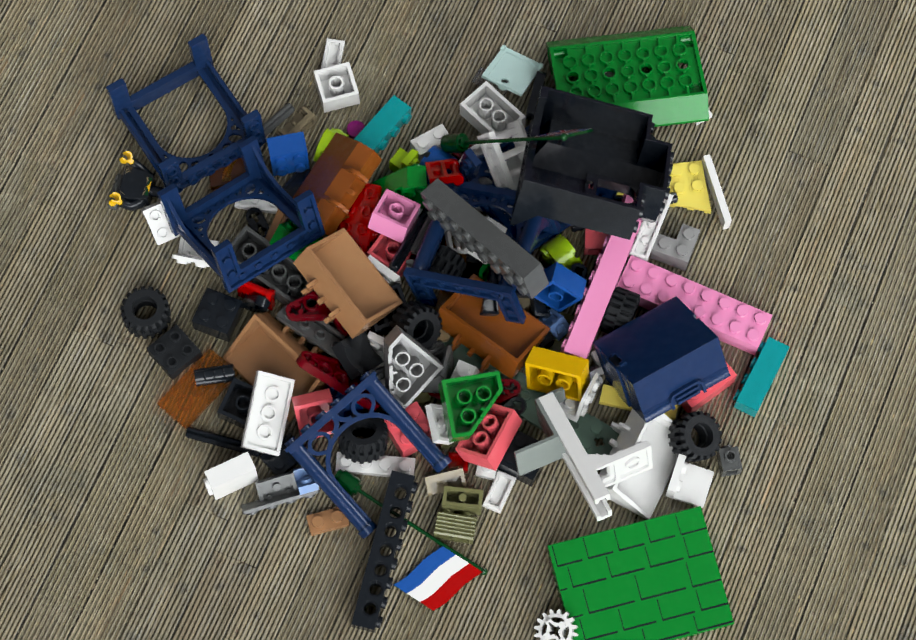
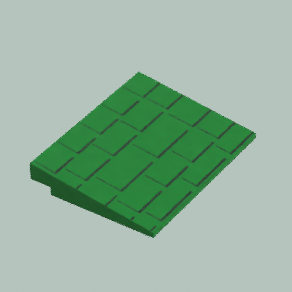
(642, 580)

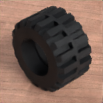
(448, 262)
(143, 298)
(620, 309)
(418, 313)
(707, 432)
(364, 449)

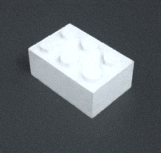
(489, 110)

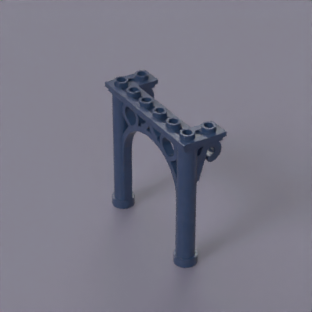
(325, 478)

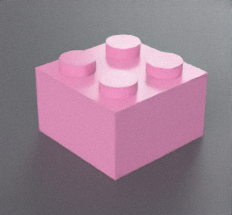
(394, 216)

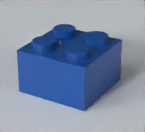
(288, 153)
(563, 289)

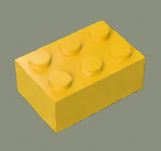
(551, 370)

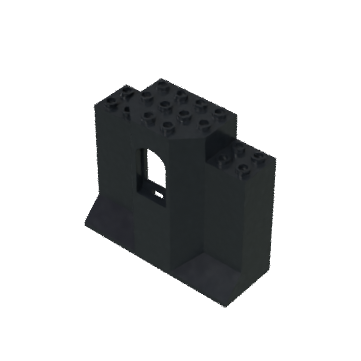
(612, 156)

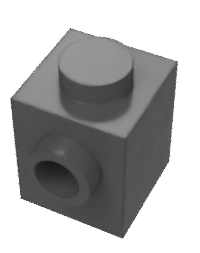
(729, 461)

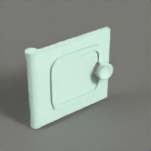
(513, 68)

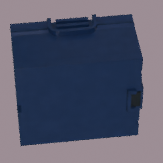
(661, 359)

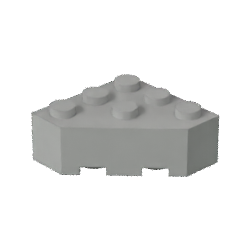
(407, 366)

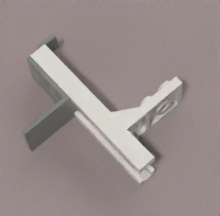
(565, 444)

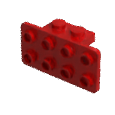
(360, 216)

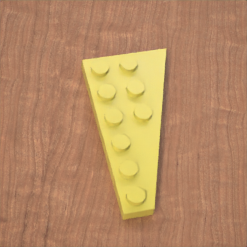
(690, 186)

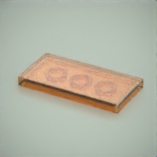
(186, 400)

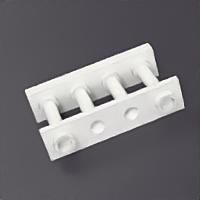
(496, 159)

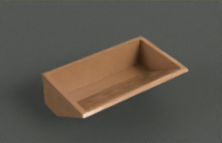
(346, 283)
(274, 350)

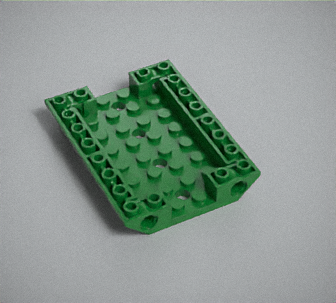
(665, 92)

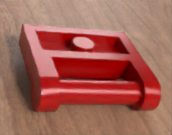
(438, 170)
(253, 289)

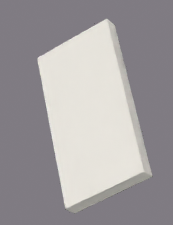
(267, 413)

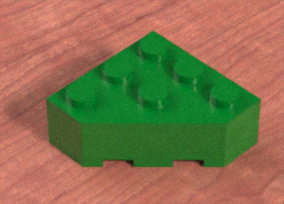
(407, 182)
(467, 402)

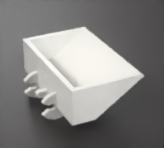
(645, 489)

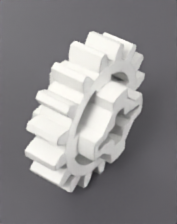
(563, 625)

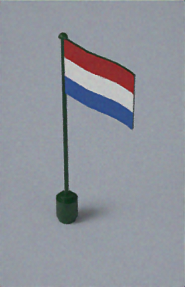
(438, 574)

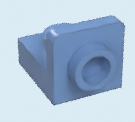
(557, 323)
(304, 481)

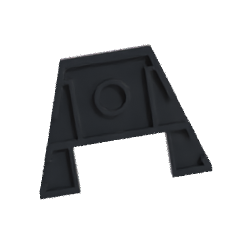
(490, 307)

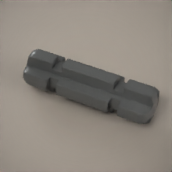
(116, 186)

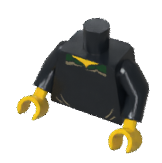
(136, 187)

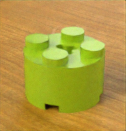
(559, 251)

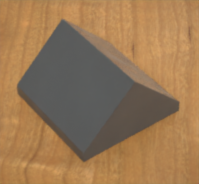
(446, 358)

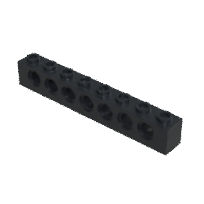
(397, 482)

